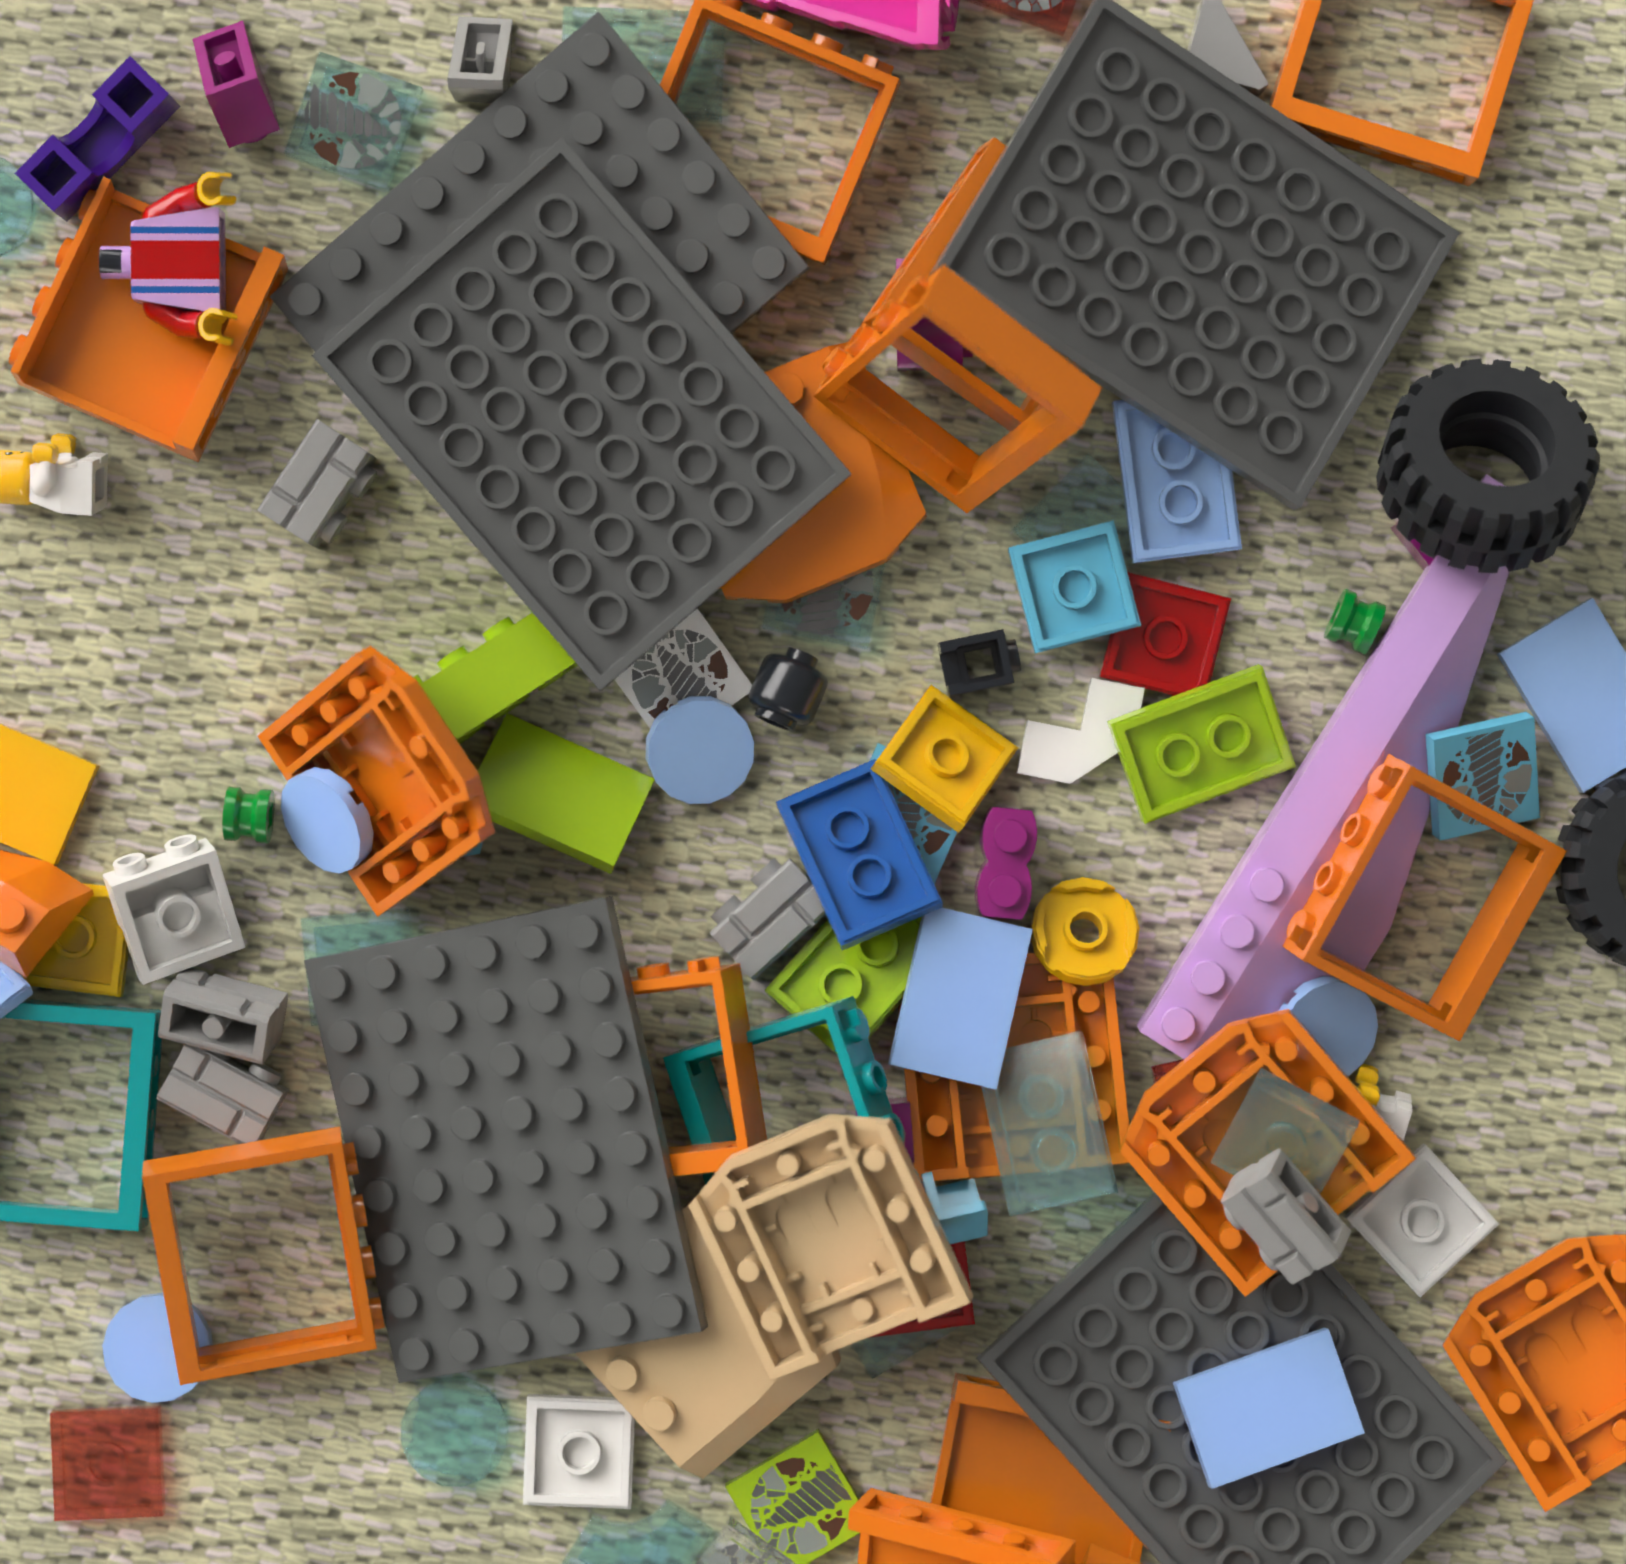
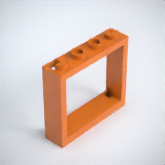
(819, 52)
(1389, 143)
(920, 262)
(919, 441)
(1487, 940)
(737, 1055)
(281, 1348)

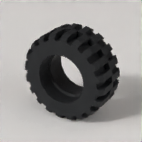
(1501, 412)
(1591, 868)

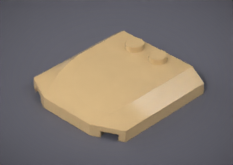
(826, 1240)
(705, 1388)

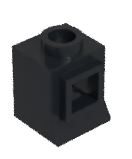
(954, 666)

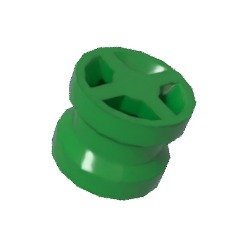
(1355, 621)
(248, 814)

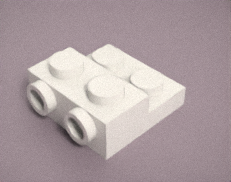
(173, 908)

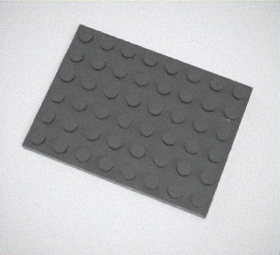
(628, 137)
(1197, 252)
(581, 414)
(507, 1141)
(1155, 1308)

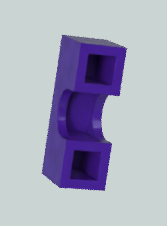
(124, 116)

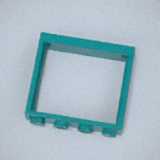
(702, 1098)
(139, 1120)

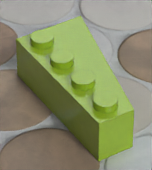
(495, 674)

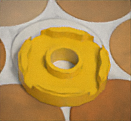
(1080, 961)

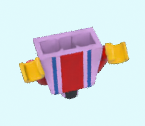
(179, 260)

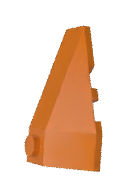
(34, 908)

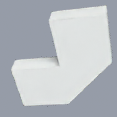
(1069, 753)

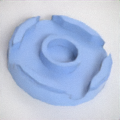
(699, 750)
(326, 820)
(1338, 1018)
(141, 1350)

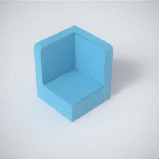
(957, 1208)

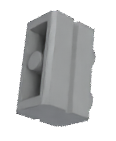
(319, 485)
(769, 918)
(223, 1015)
(224, 1093)
(1284, 1217)

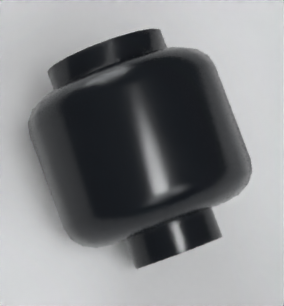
(788, 689)

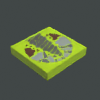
(797, 1499)

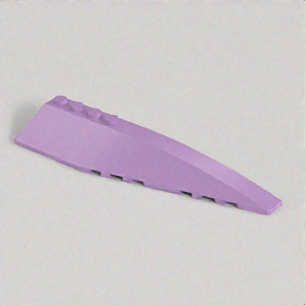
(1405, 689)

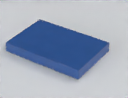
(859, 855)

